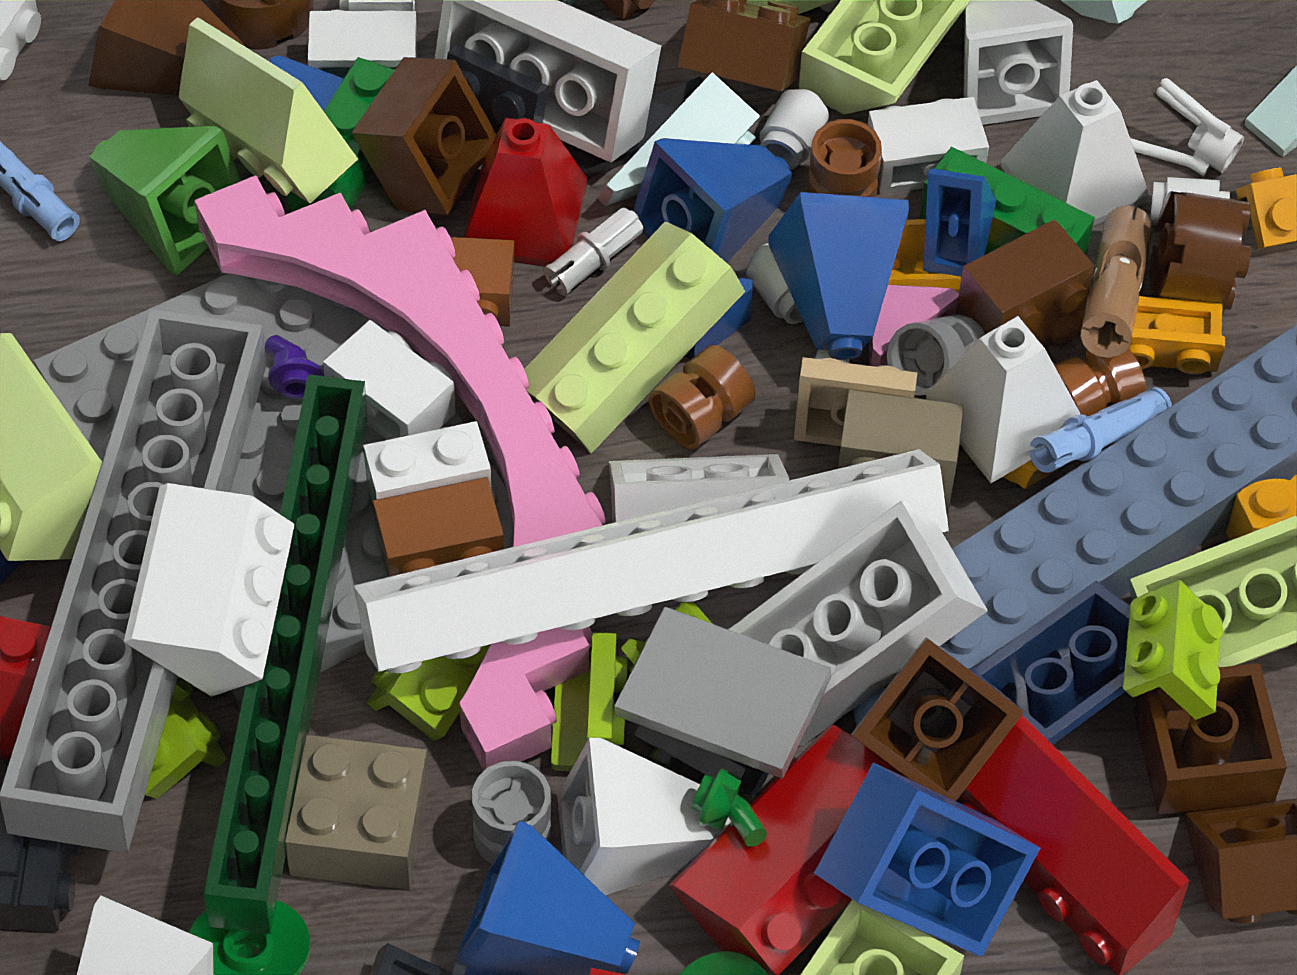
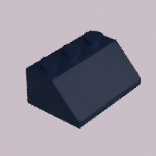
(1065, 662)

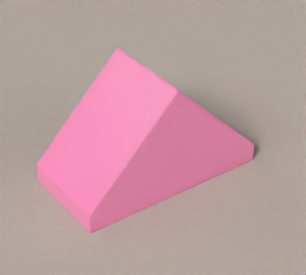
(906, 306)

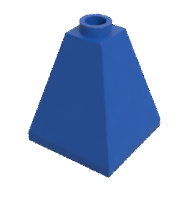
(711, 190)
(839, 264)
(543, 916)

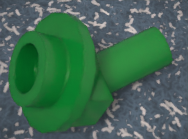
(719, 800)

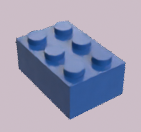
(926, 860)

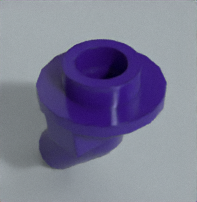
(290, 367)

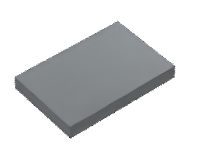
(723, 692)

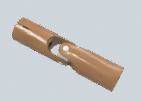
(1117, 282)

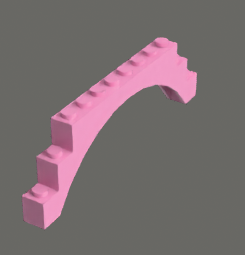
(414, 288)

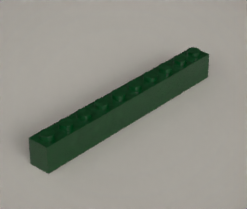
(279, 708)

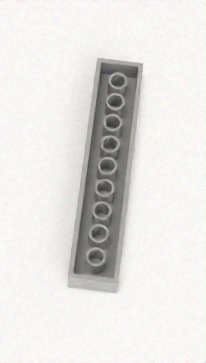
(96, 699)

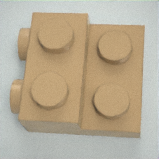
(825, 392)

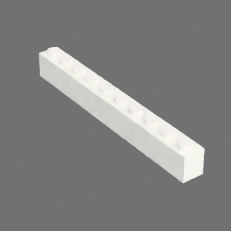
(635, 562)

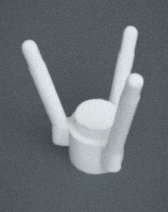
(1212, 140)

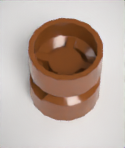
(845, 159)
(1101, 380)
(701, 397)

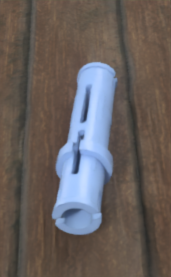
(35, 197)
(1085, 436)

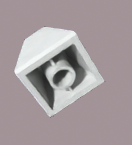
(1015, 58)
(1081, 154)
(1007, 398)
(628, 818)
(136, 944)

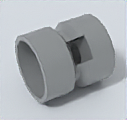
(932, 347)
(502, 798)

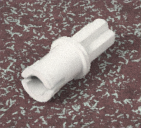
(593, 250)

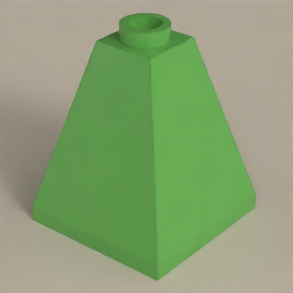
(158, 177)

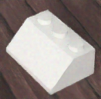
(666, 484)
(209, 586)

